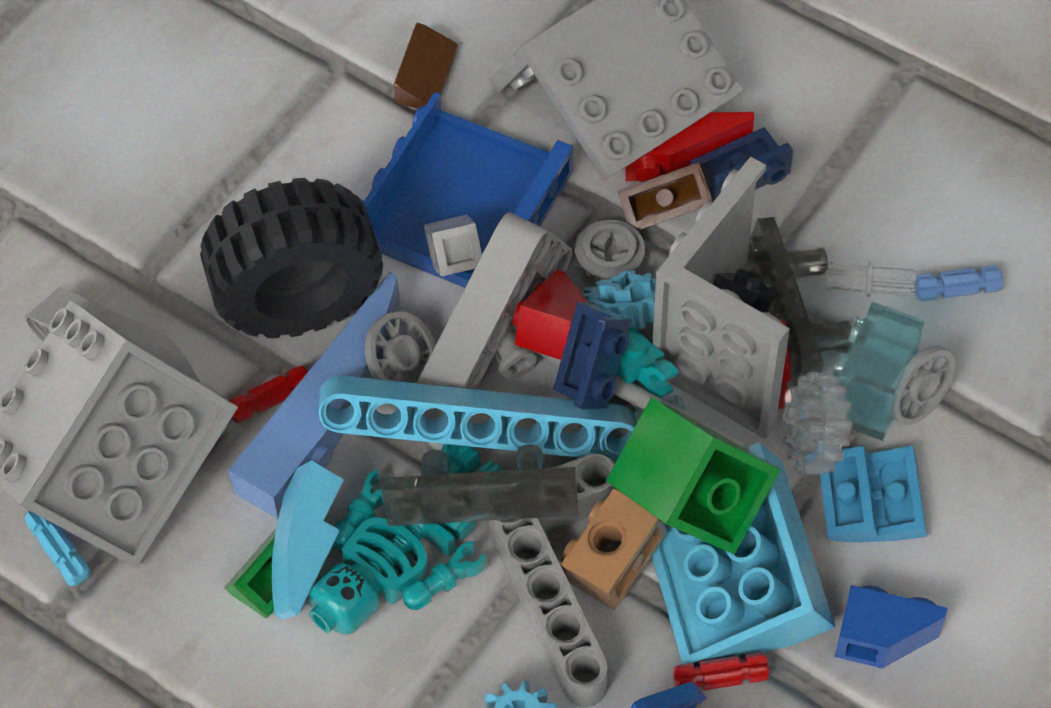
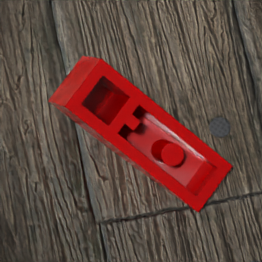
(694, 141)

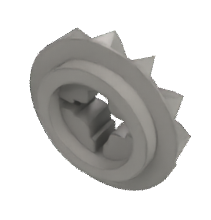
(596, 238)

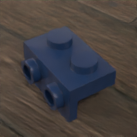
(735, 154)
(592, 356)

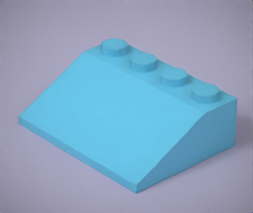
(748, 599)

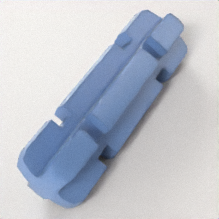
(958, 283)

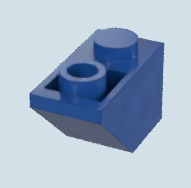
(885, 626)

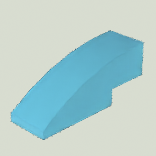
(302, 536)

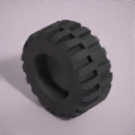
(291, 258)

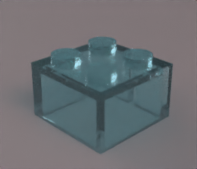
(875, 365)

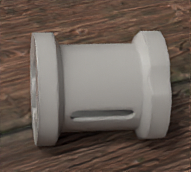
(513, 359)

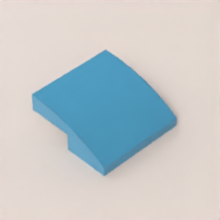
(874, 497)

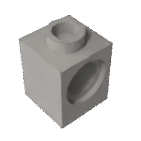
(453, 245)

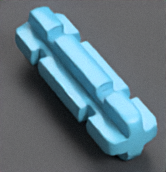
(59, 549)

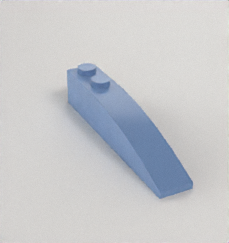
(295, 431)

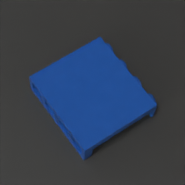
(457, 170)

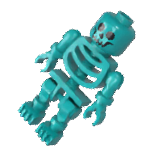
(350, 590)

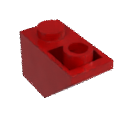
(547, 315)

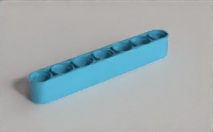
(460, 406)

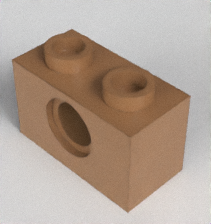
(613, 573)

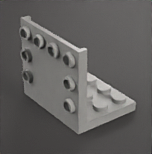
(624, 76)
(718, 343)
(104, 434)

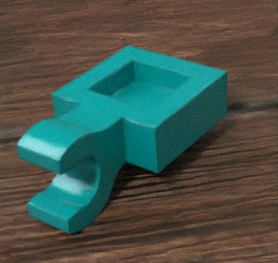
(646, 363)

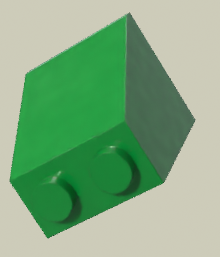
(692, 476)

